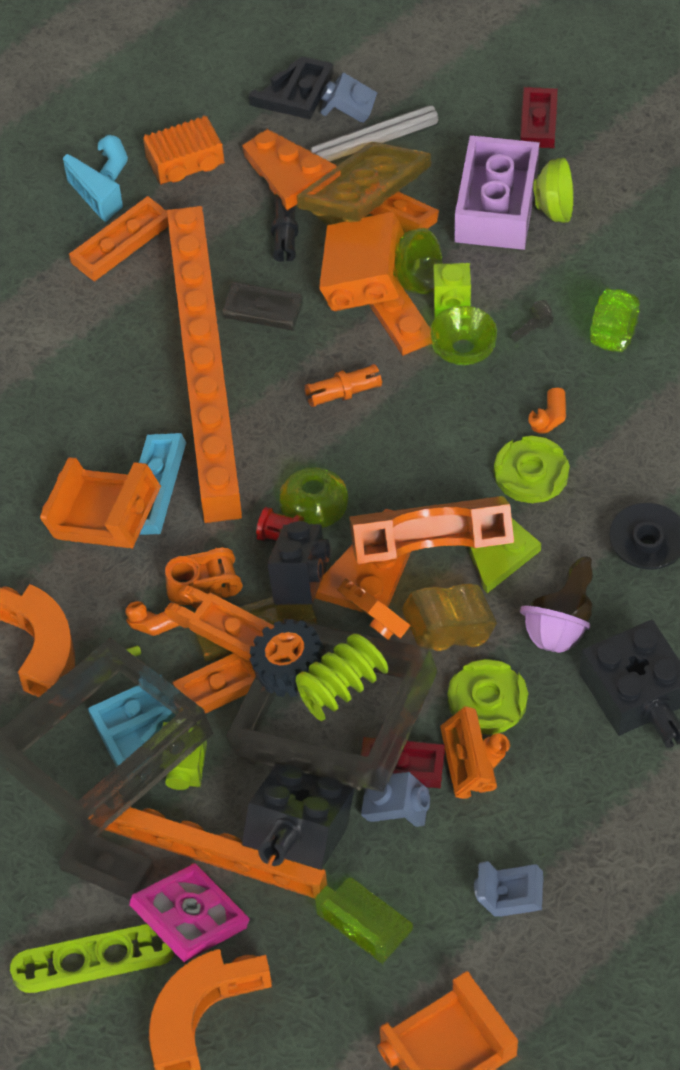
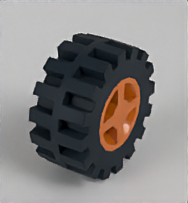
(285, 642)

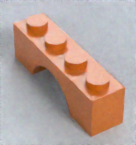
(450, 524)

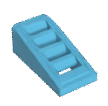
(96, 189)

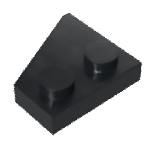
(295, 89)

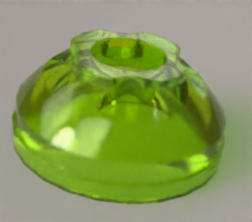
(415, 259)
(463, 324)
(317, 508)

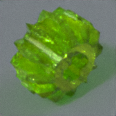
(614, 320)

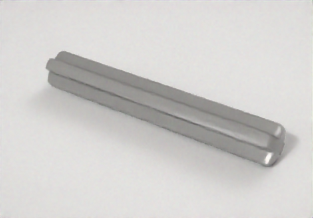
(378, 133)

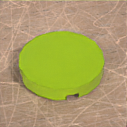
(528, 479)
(496, 707)

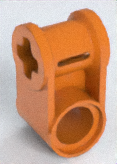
(203, 573)

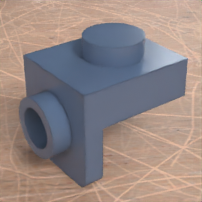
(349, 97)
(401, 799)
(510, 889)

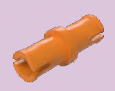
(343, 385)

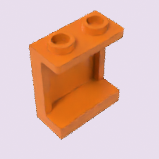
(360, 261)
(100, 505)
(451, 1034)

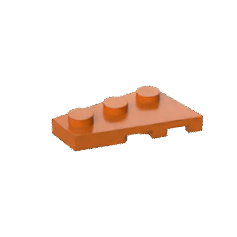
(284, 165)
(375, 578)
(384, 619)

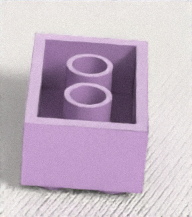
(496, 192)

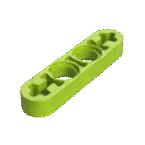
(95, 965)

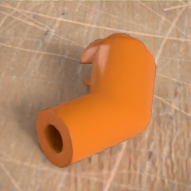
(552, 416)
(147, 622)
(495, 748)

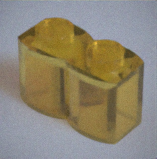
(449, 616)

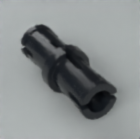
(284, 231)

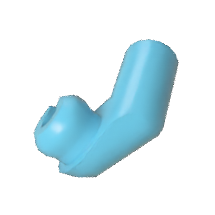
(116, 156)

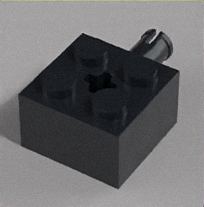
(635, 680)
(297, 817)

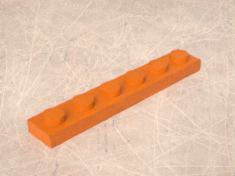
(221, 851)

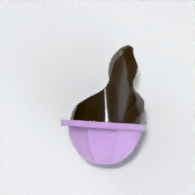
(560, 618)

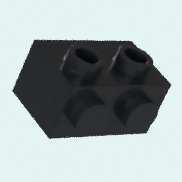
(298, 563)

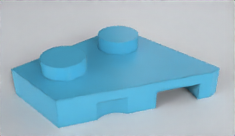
(128, 721)

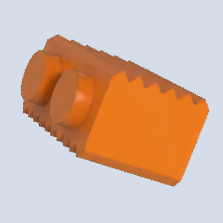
(183, 150)

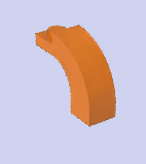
(53, 644)
(190, 995)

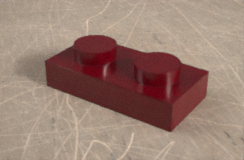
(539, 116)
(419, 758)

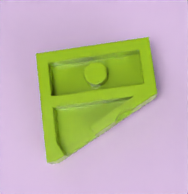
(500, 561)

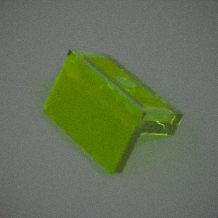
(363, 918)

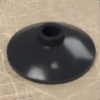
(650, 523)

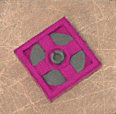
(189, 912)

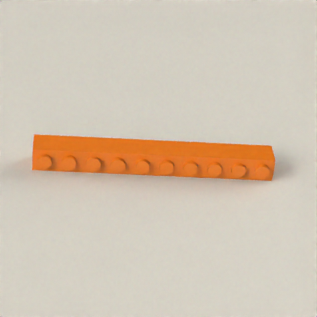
(204, 366)

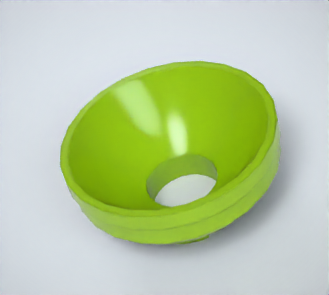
(555, 190)

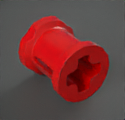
(271, 524)

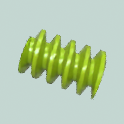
(339, 672)

